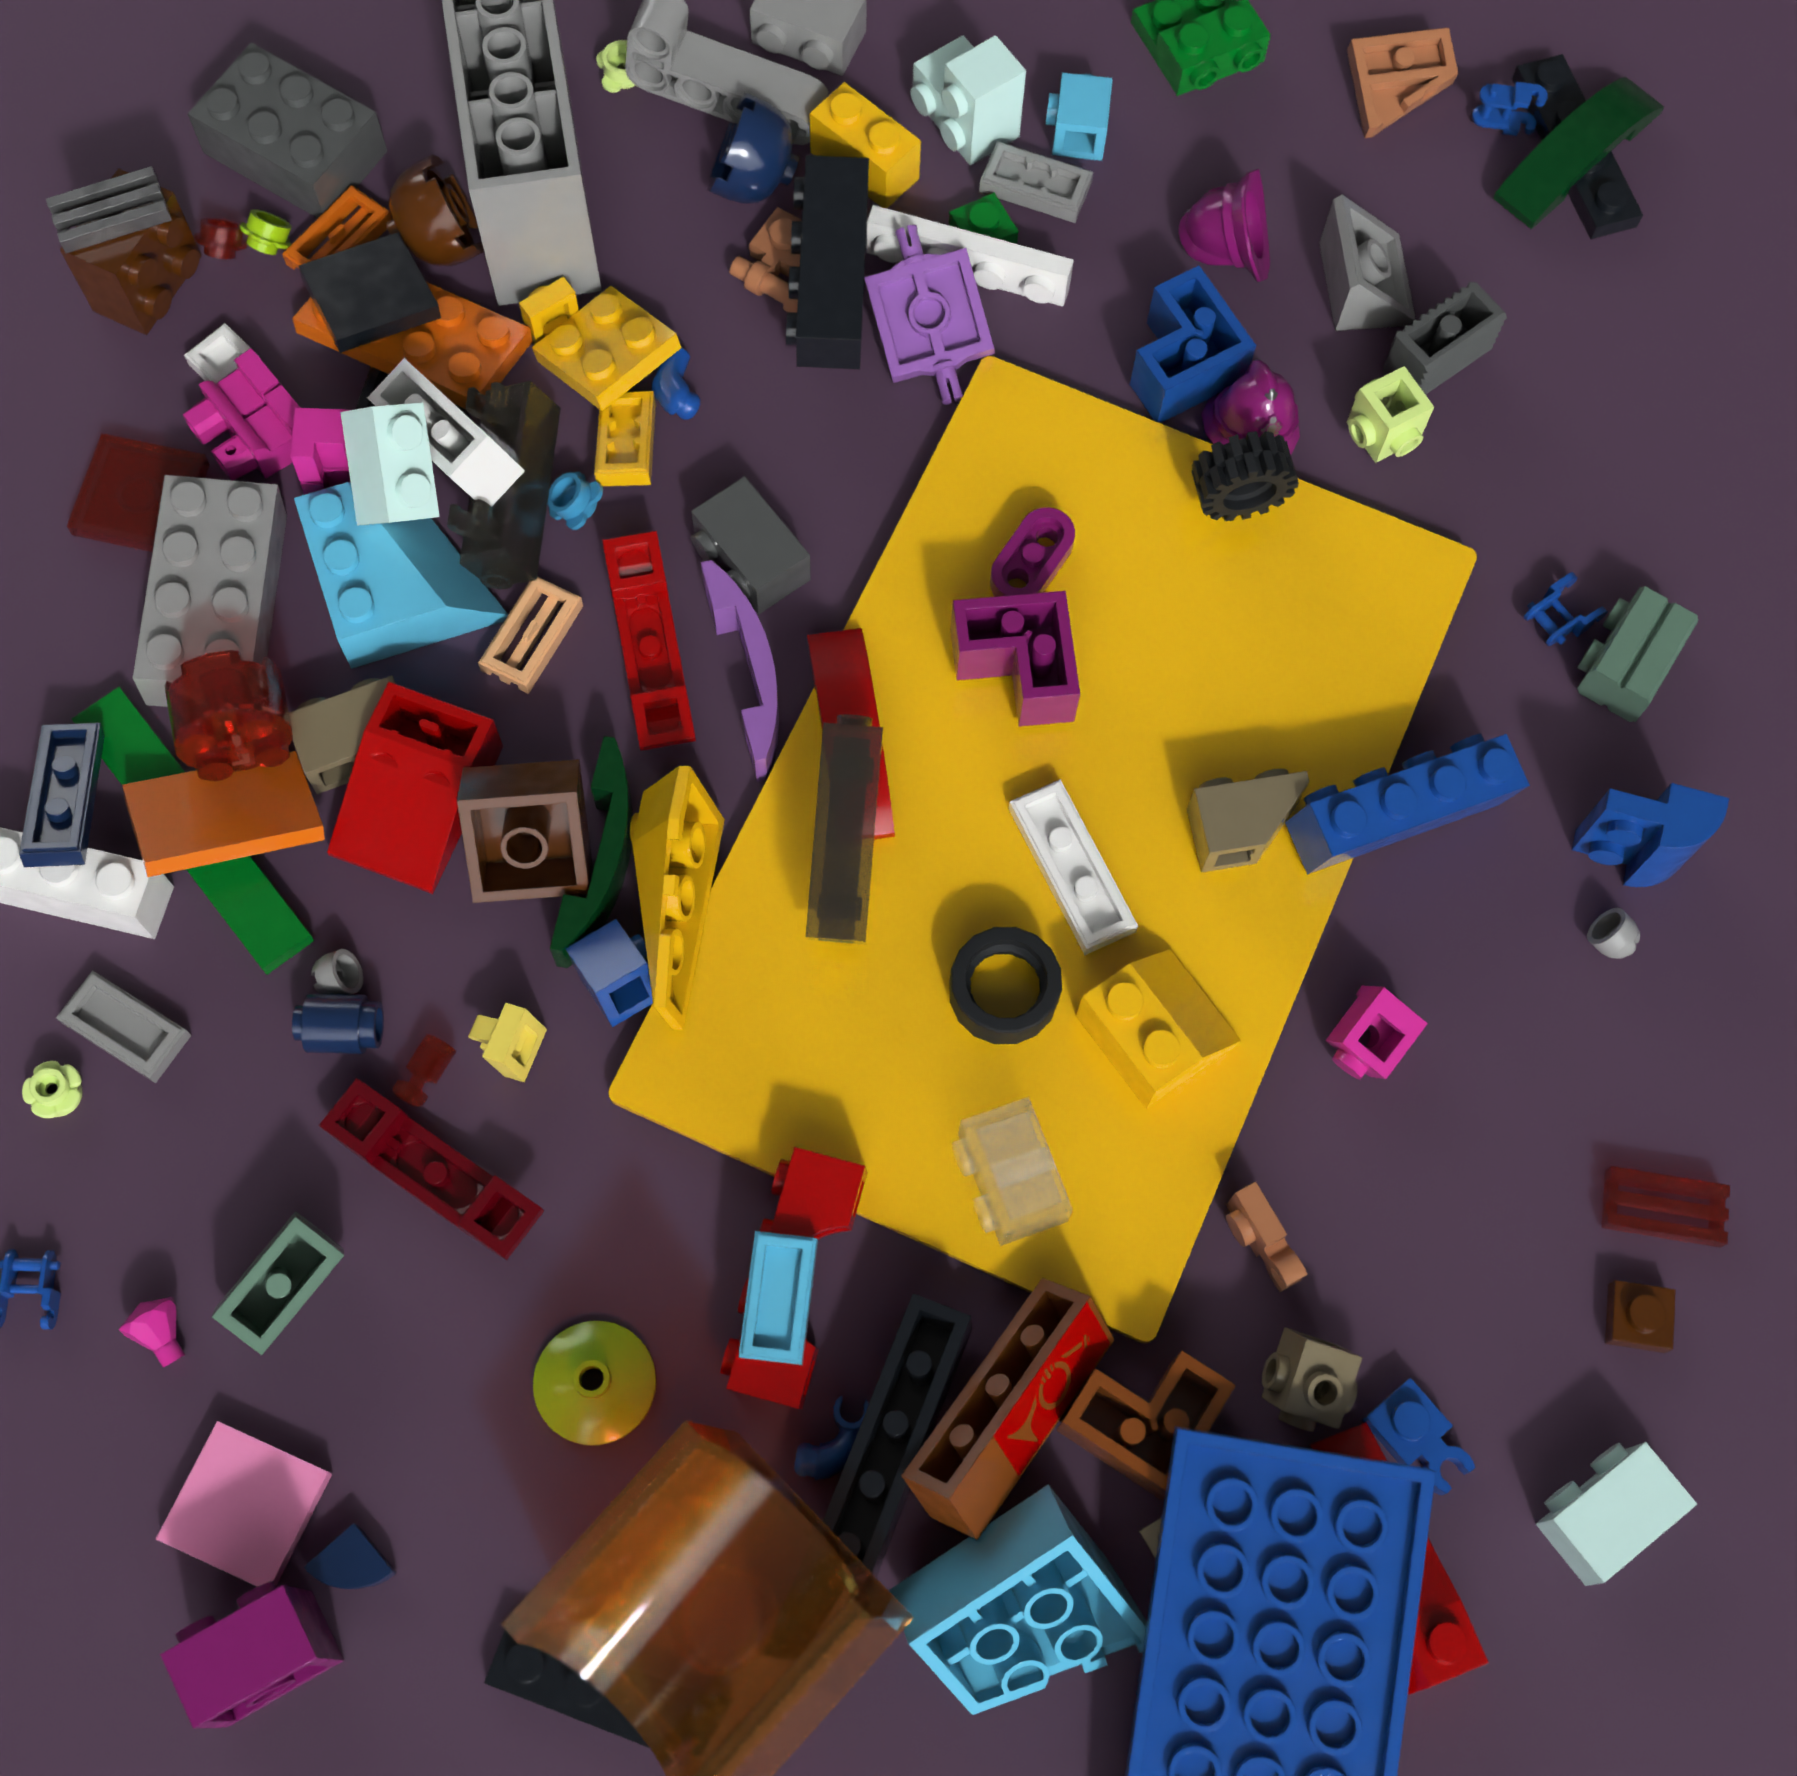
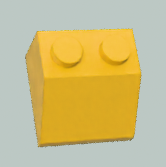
(1155, 1025)

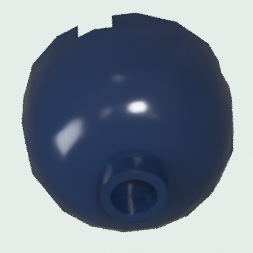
(754, 154)

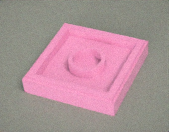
(244, 1506)

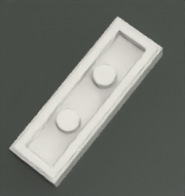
(1072, 867)

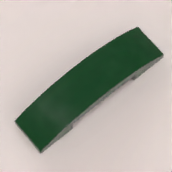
(1575, 148)
(584, 915)

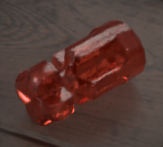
(426, 1066)

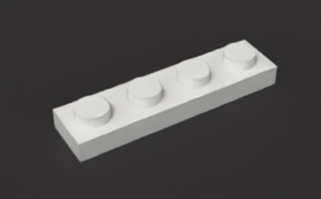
(994, 262)

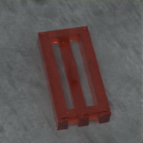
(1714, 1212)

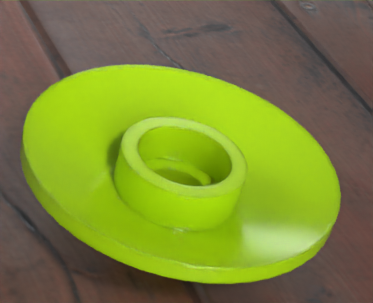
(616, 1405)

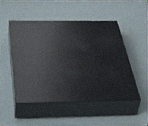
(369, 292)

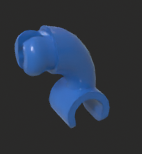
(830, 1456)

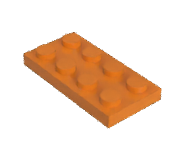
(454, 352)

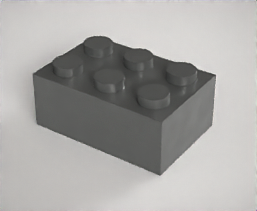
(287, 131)

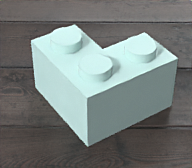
(971, 95)

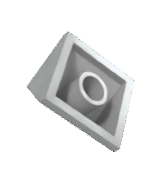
(1364, 270)

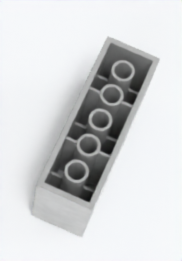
(520, 145)

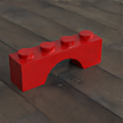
(815, 1200)

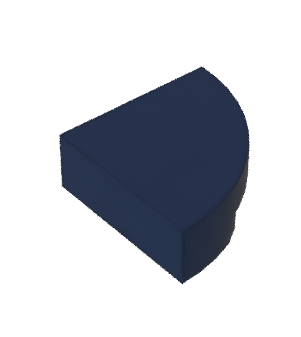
(351, 1562)

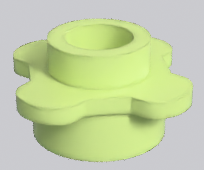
(613, 62)

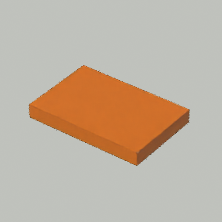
(203, 822)

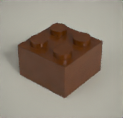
(139, 272)
(525, 830)

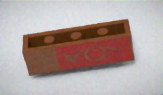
(1008, 1408)

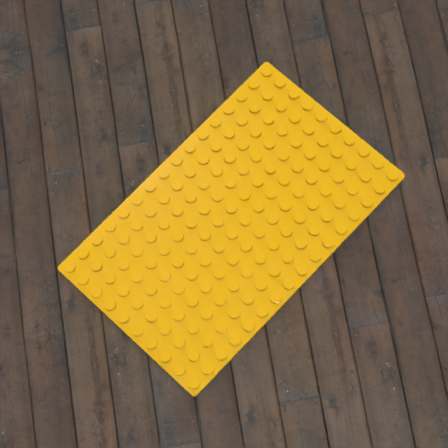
(1194, 663)

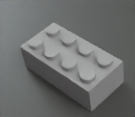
(209, 577)

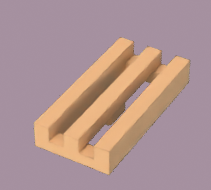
(510, 671)

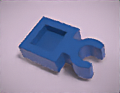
(1413, 1429)

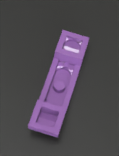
(731, 613)

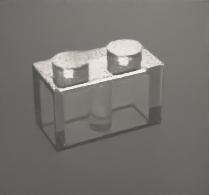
(1012, 1172)

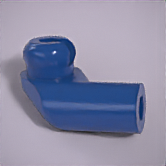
(672, 390)

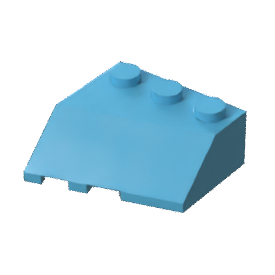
(390, 581)
(1018, 1606)

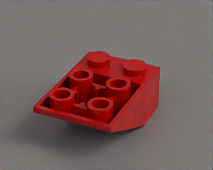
(406, 784)

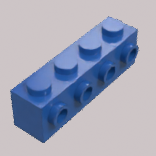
(1406, 803)

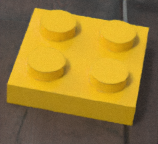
(606, 348)

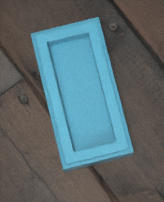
(778, 1298)

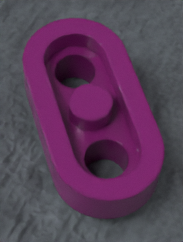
(1027, 559)

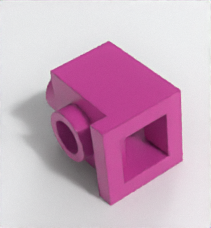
(1391, 1028)

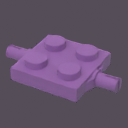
(929, 315)

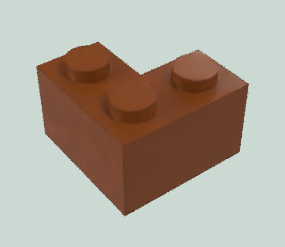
(1139, 1434)

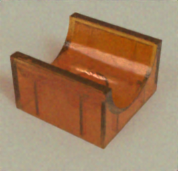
(712, 1609)

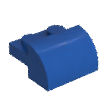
(1648, 833)

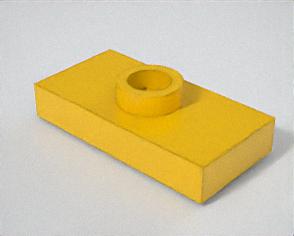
(626, 440)

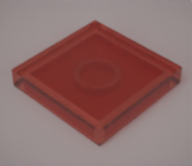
(125, 490)

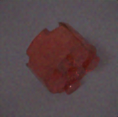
(229, 714)

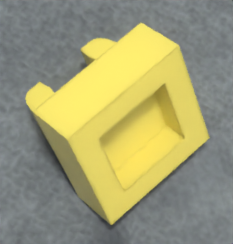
(509, 1041)

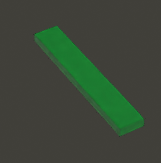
(233, 886)

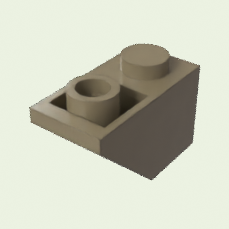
(331, 730)
(1240, 819)

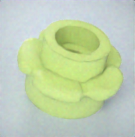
(65, 1098)

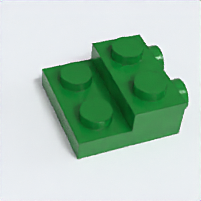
(1201, 39)

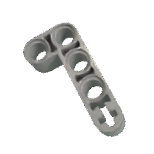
(711, 74)

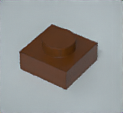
(1640, 1316)

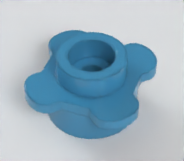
(573, 499)

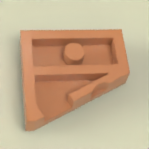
(1399, 74)

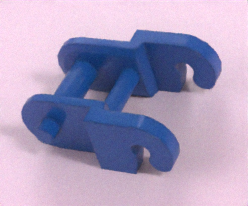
(1501, 100)
(1576, 625)
(47, 1269)

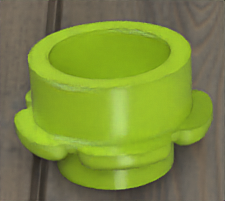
(266, 232)

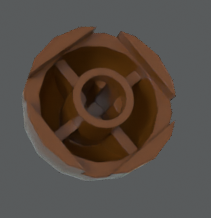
(433, 215)

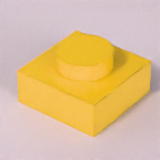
(548, 308)

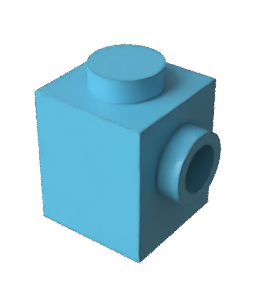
(1080, 116)

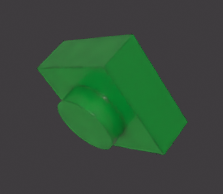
(985, 217)

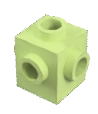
(1389, 415)

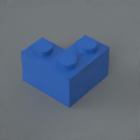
(1196, 350)

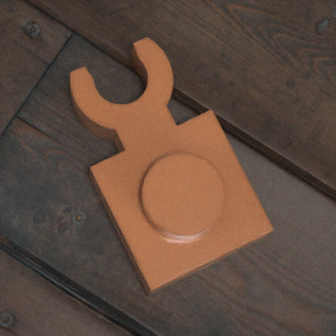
(1256, 1225)

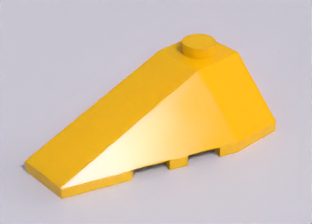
(675, 865)

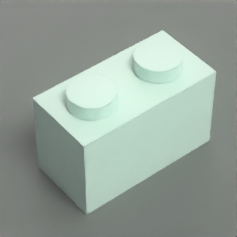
(390, 463)
(1614, 1512)

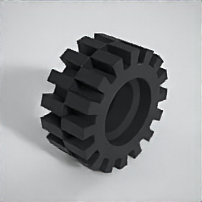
(1244, 476)

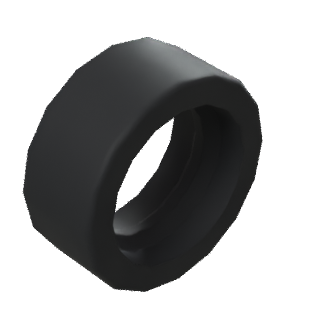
(1019, 944)

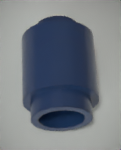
(338, 1023)

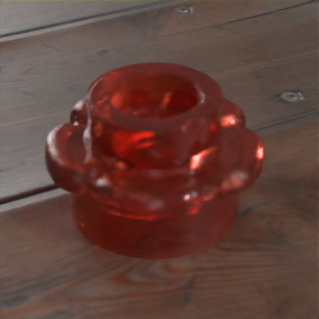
(220, 238)

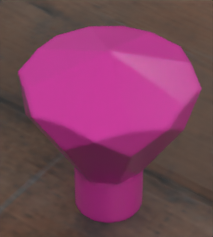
(154, 1327)

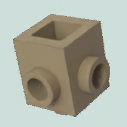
(1310, 1380)

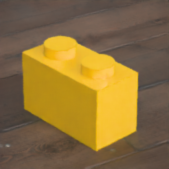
(855, 127)

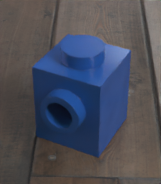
(613, 971)

